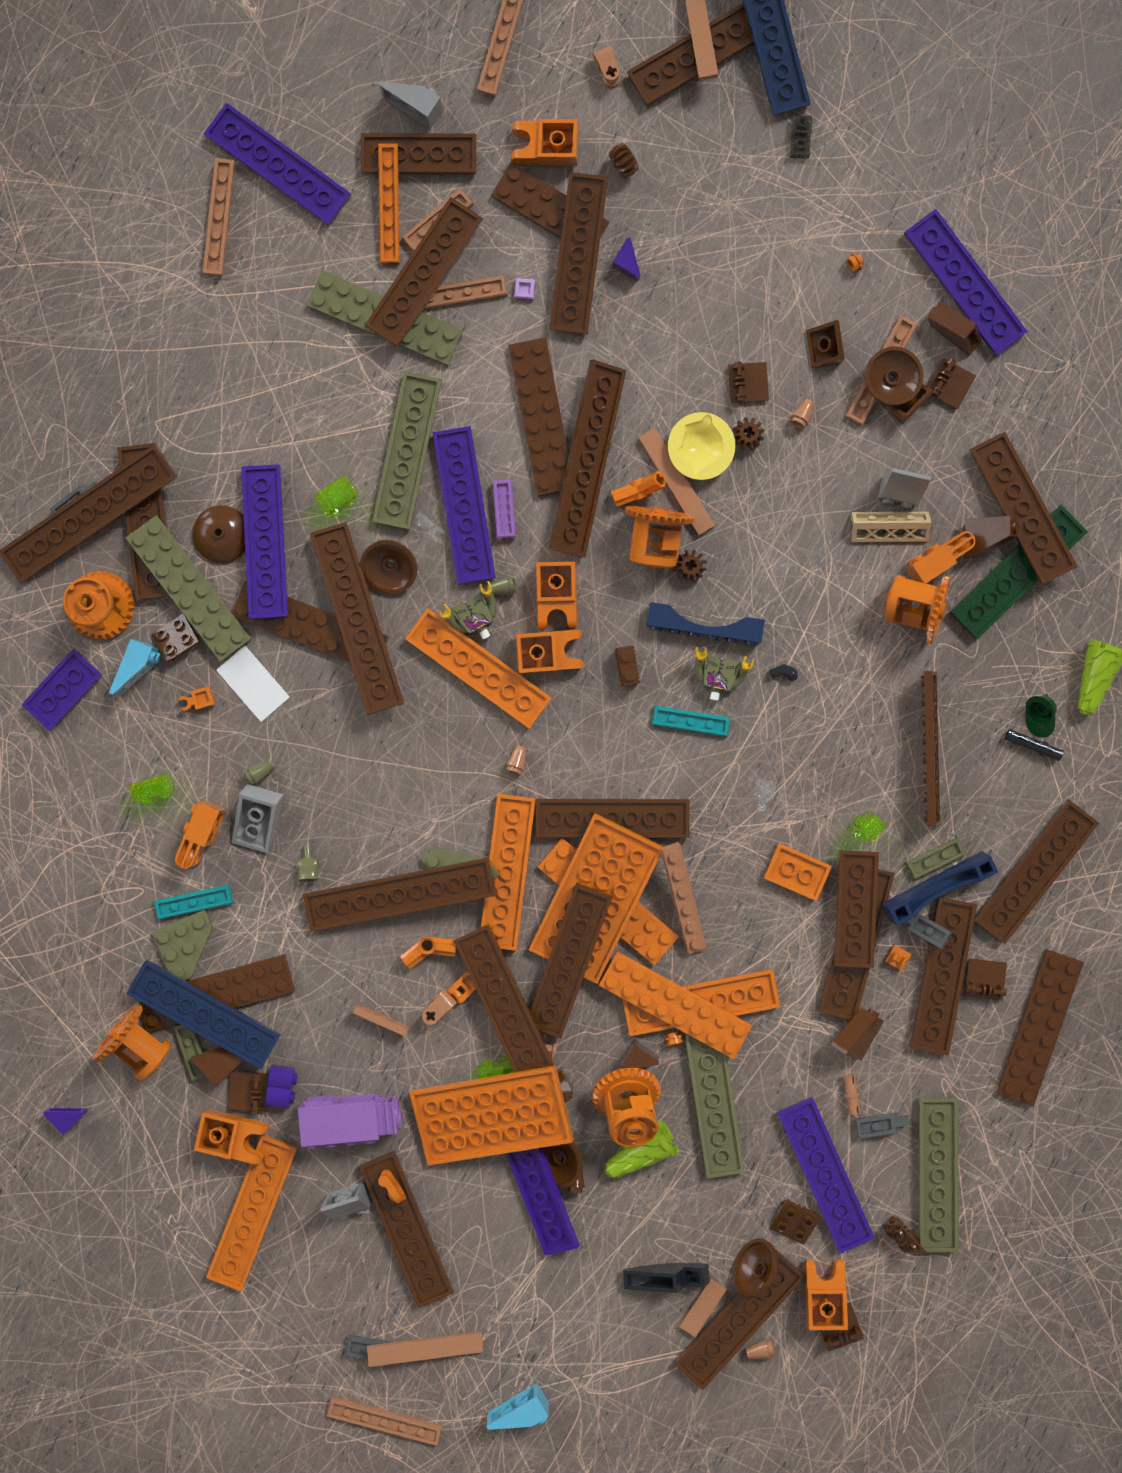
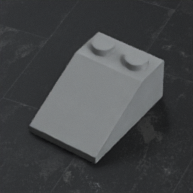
(414, 100)
(903, 488)
(256, 818)
(346, 1201)

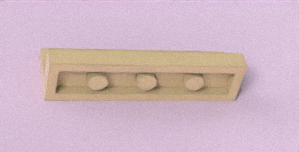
(891, 523)

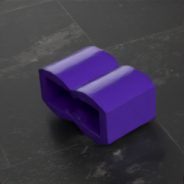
(280, 1086)

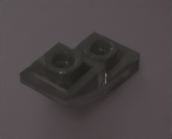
(800, 136)

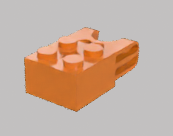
(544, 140)
(939, 557)
(552, 597)
(552, 651)
(199, 833)
(234, 1139)
(826, 1291)

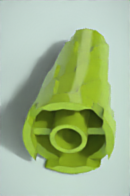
(1100, 668)
(634, 1158)

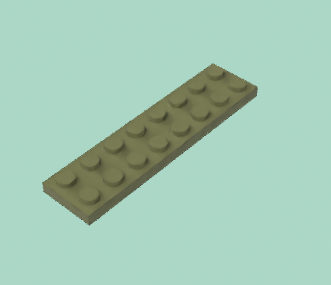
(356, 304)
(407, 450)
(188, 588)
(714, 1109)
(938, 1174)

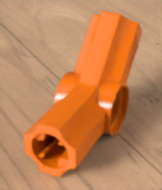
(639, 489)
(417, 952)

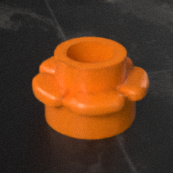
(855, 262)
(674, 1039)

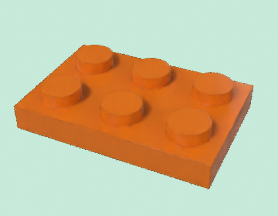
(797, 871)

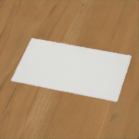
(252, 683)

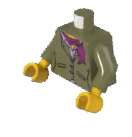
(473, 613)
(720, 673)

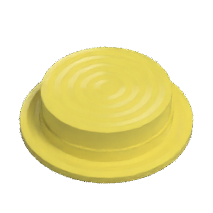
(701, 446)

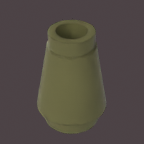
(504, 586)
(258, 772)

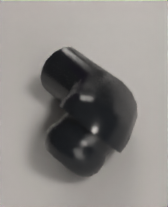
(785, 670)

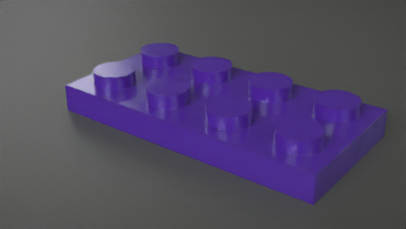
(62, 689)

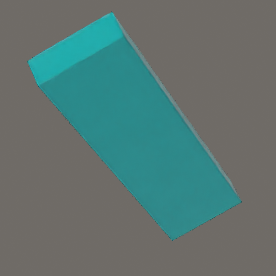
(691, 721)
(193, 901)

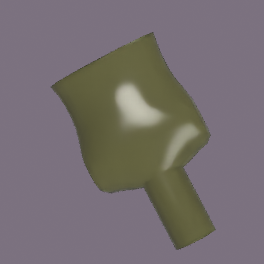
(307, 866)

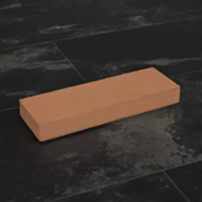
(381, 1019)
(702, 1307)

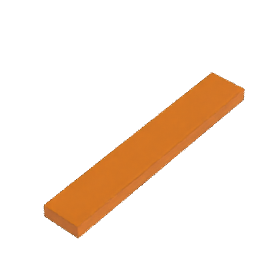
(389, 203)

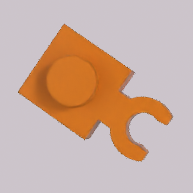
(200, 698)

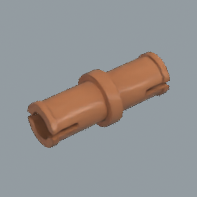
(852, 1094)

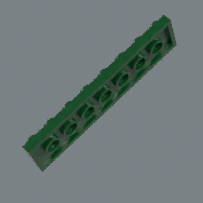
(1008, 581)

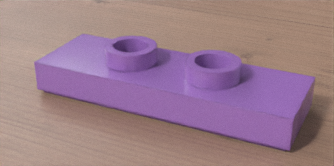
(504, 508)

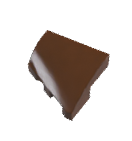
(216, 1064)

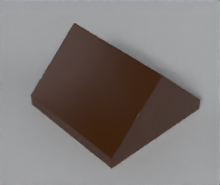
(825, 345)
(906, 410)
(638, 1057)

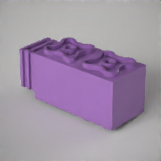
(347, 1119)

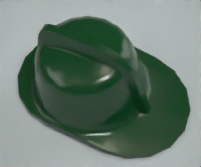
(1040, 715)

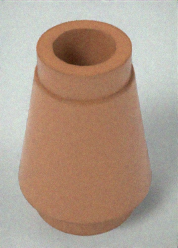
(802, 415)
(517, 760)
(761, 1350)

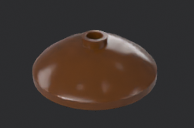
(903, 367)
(229, 544)
(382, 574)
(565, 1168)
(755, 1268)

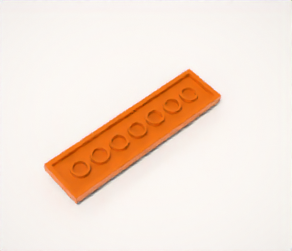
(478, 668)
(510, 857)
(643, 930)
(734, 994)
(675, 1005)
(251, 1213)

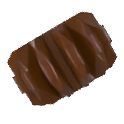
(623, 160)
(754, 431)
(685, 560)

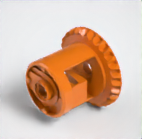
(670, 535)
(99, 605)
(917, 616)
(133, 1045)
(629, 1110)

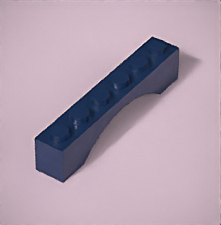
(665, 617)
(966, 872)

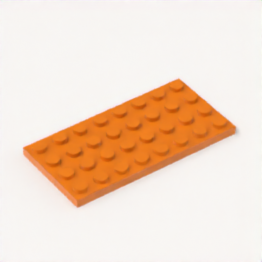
(613, 863)
(491, 1115)

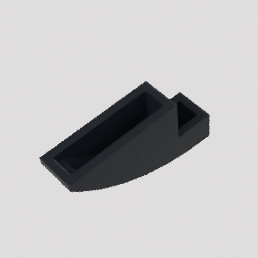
(666, 1277)

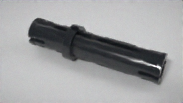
(1035, 745)

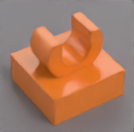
(897, 957)

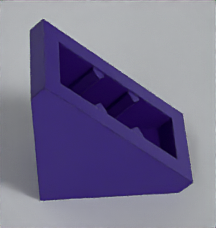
(626, 260)
(64, 1118)

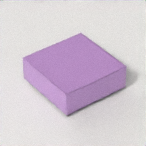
(524, 289)

